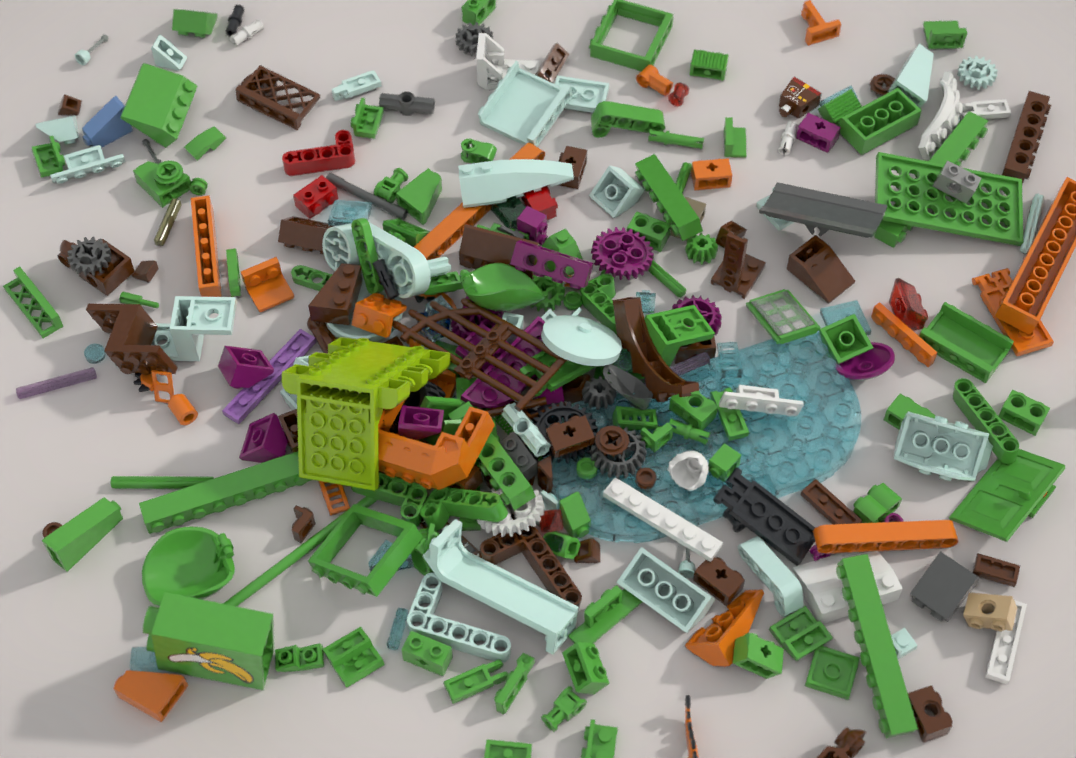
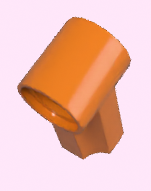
(650, 77)

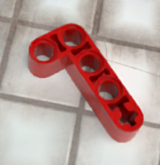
(321, 158)

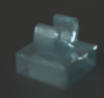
(647, 301)

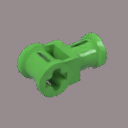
(390, 186)
(565, 707)

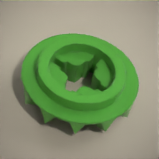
(170, 166)

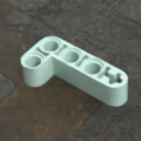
(774, 574)

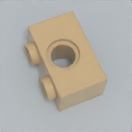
(1001, 606)

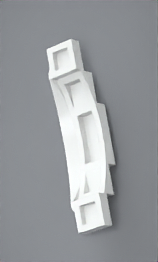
(945, 119)

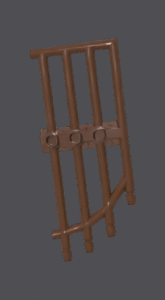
(484, 349)

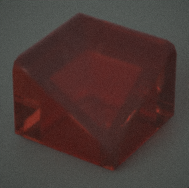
(551, 521)

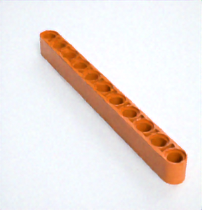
(452, 227)

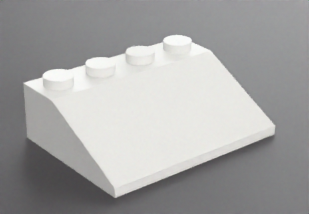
(824, 588)

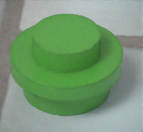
(572, 300)

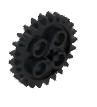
(554, 415)

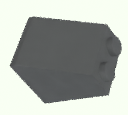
(944, 587)

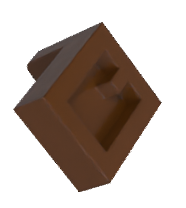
(724, 230)
(303, 524)

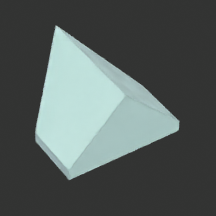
(167, 55)

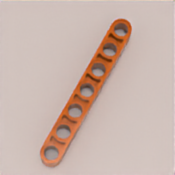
(885, 536)

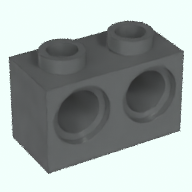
(520, 455)

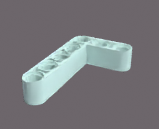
(452, 628)

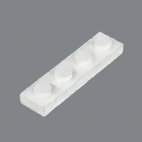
(1005, 648)

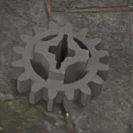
(470, 35)
(89, 256)

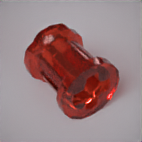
(678, 94)

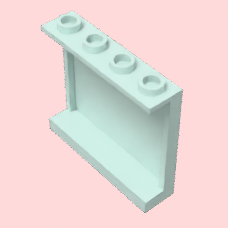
(524, 106)

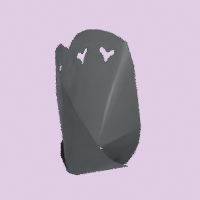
(627, 385)

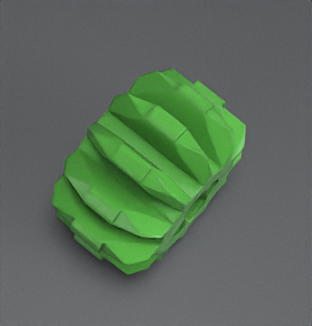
(701, 248)

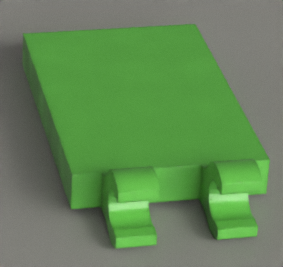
(565, 374)

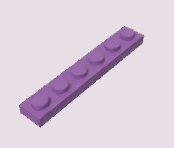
(250, 397)

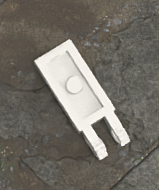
(987, 109)

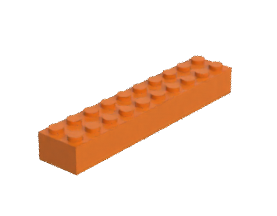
(1042, 264)

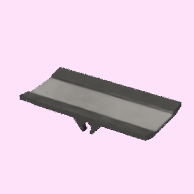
(824, 210)

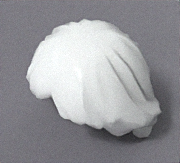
(689, 470)

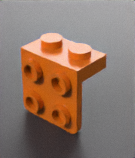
(377, 314)

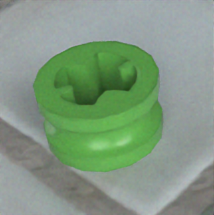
(198, 186)

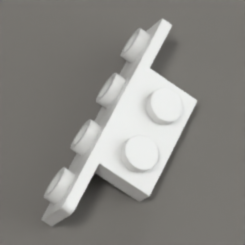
(760, 400)

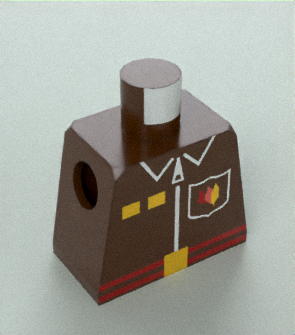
(798, 99)

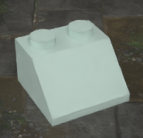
(616, 191)

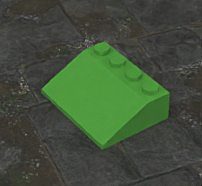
(159, 103)

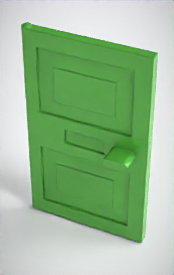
(1007, 494)

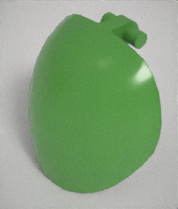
(500, 287)
(188, 564)

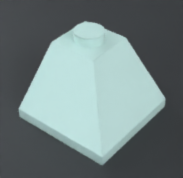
(61, 129)

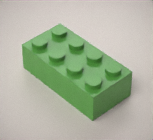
(880, 121)

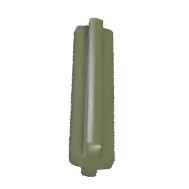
(167, 222)

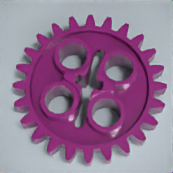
(622, 253)

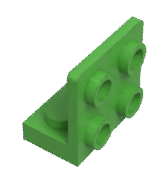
(944, 34)

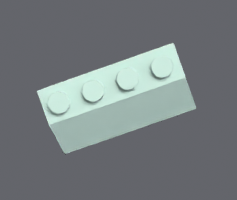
(665, 590)

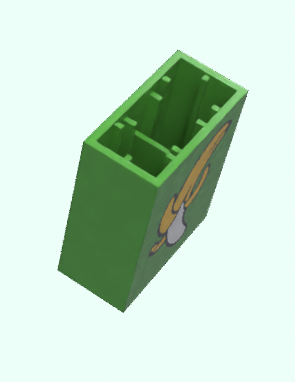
(211, 640)

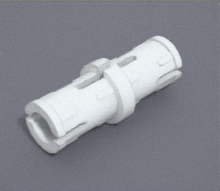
(246, 32)
(788, 138)

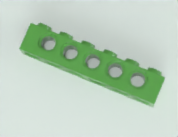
(520, 491)

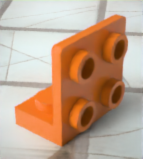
(266, 284)

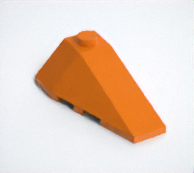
(718, 640)

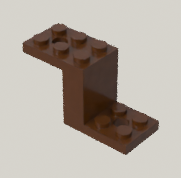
(131, 338)

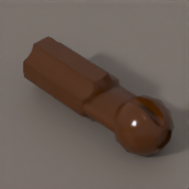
(321, 334)

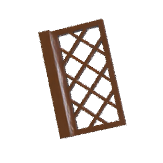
(270, 106)

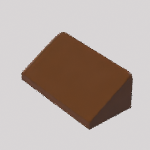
(545, 474)

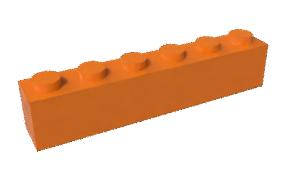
(206, 247)

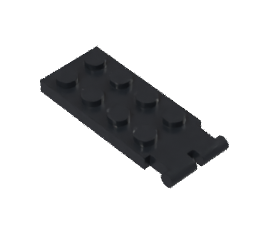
(767, 516)

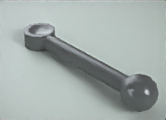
(145, 142)

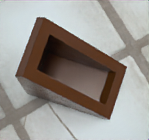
(573, 390)

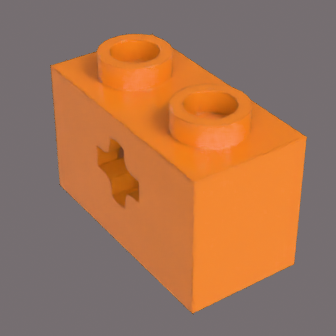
(711, 174)

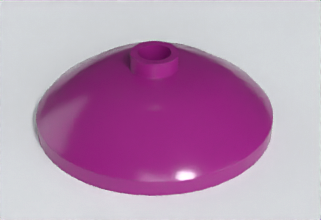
(869, 364)

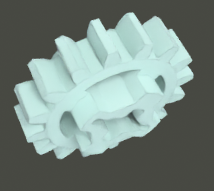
(977, 72)

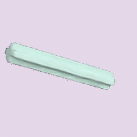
(1032, 222)

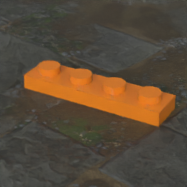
(903, 334)

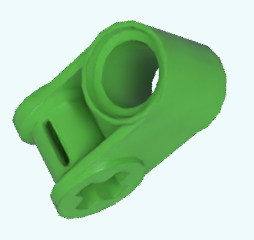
(478, 151)

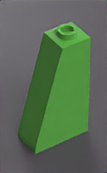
(82, 533)

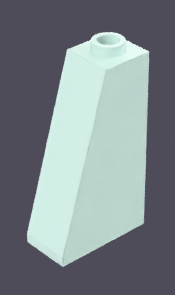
(915, 76)

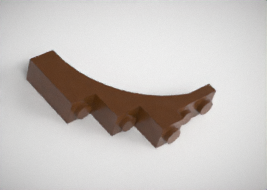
(644, 356)

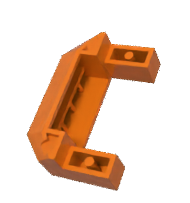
(431, 464)

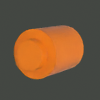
(182, 409)

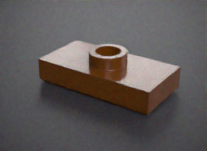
(996, 570)

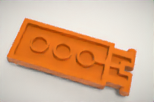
(992, 294)

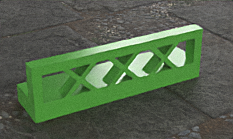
(38, 299)

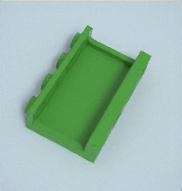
(966, 342)

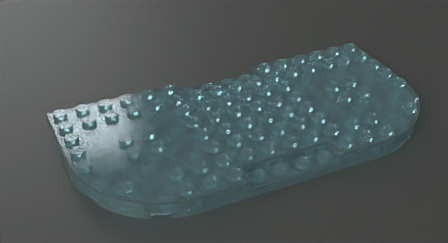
(778, 454)

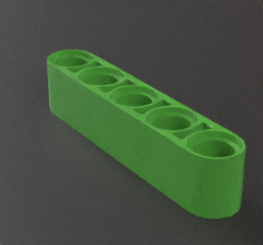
(985, 420)

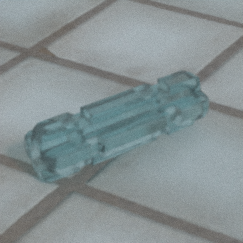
(397, 629)

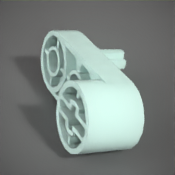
(406, 264)

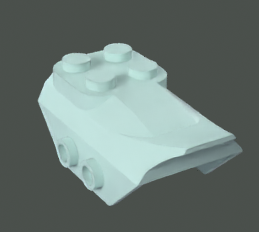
(942, 447)

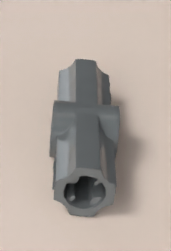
(407, 103)

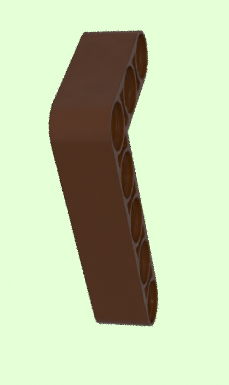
(537, 561)

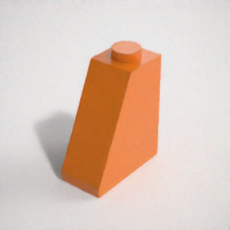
(151, 691)

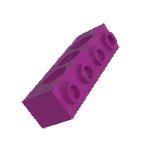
(581, 268)

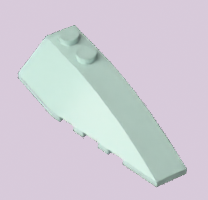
(499, 179)

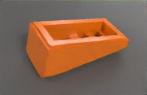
(326, 496)

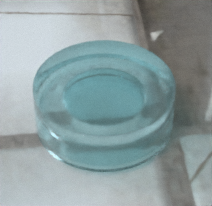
(94, 353)

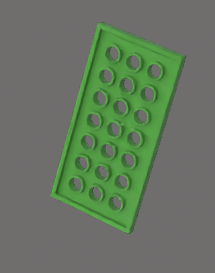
(940, 221)

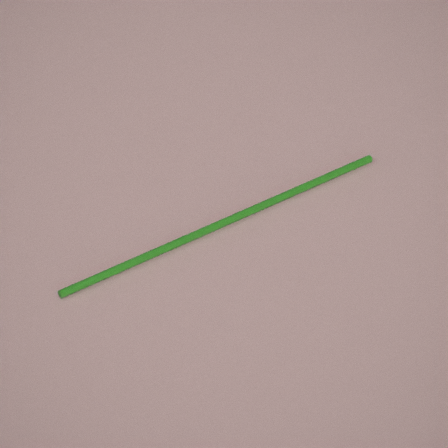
(293, 557)

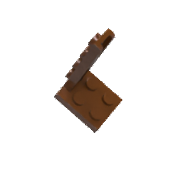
(738, 270)

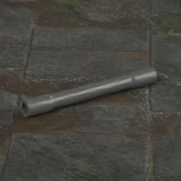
(391, 208)

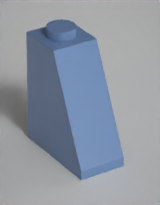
(106, 125)

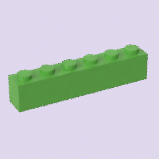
(668, 198)

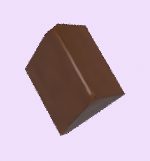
(69, 106)
(146, 270)
(588, 552)

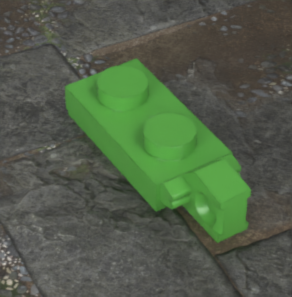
(514, 683)

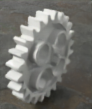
(524, 517)

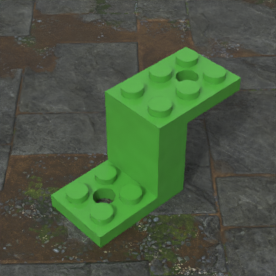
(671, 330)

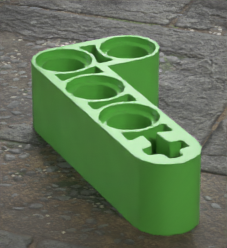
(625, 116)
(598, 299)
(404, 499)
(464, 504)

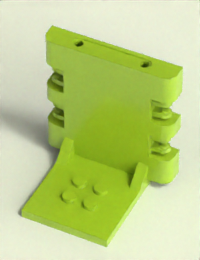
(343, 402)

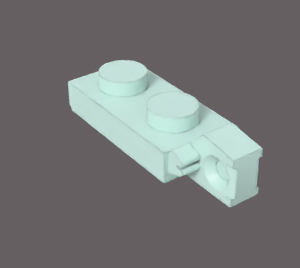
(356, 85)

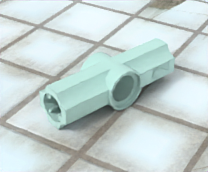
(532, 435)

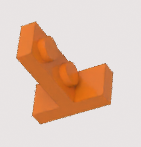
(819, 29)

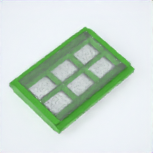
(783, 316)

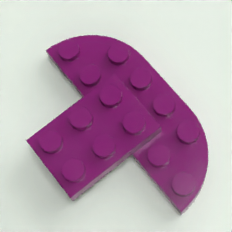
(482, 394)

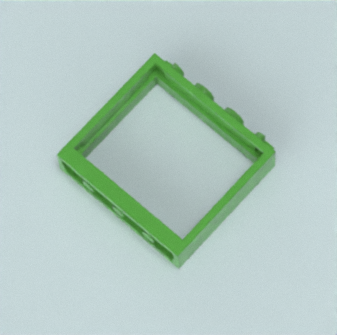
(636, 12)
(374, 583)

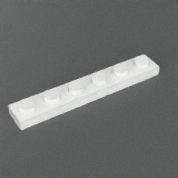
(663, 519)

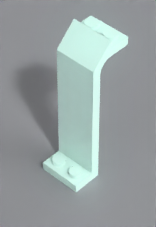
(500, 588)

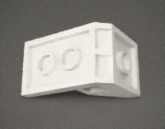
(493, 66)

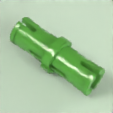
(689, 431)

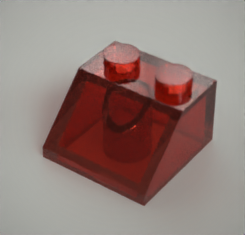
(907, 305)

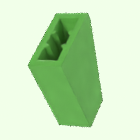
(160, 193)
(420, 195)

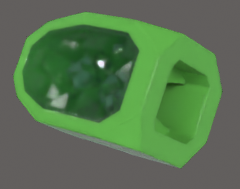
(562, 544)

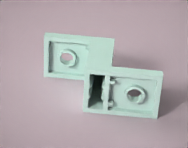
(191, 322)

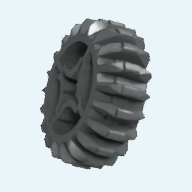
(617, 464)

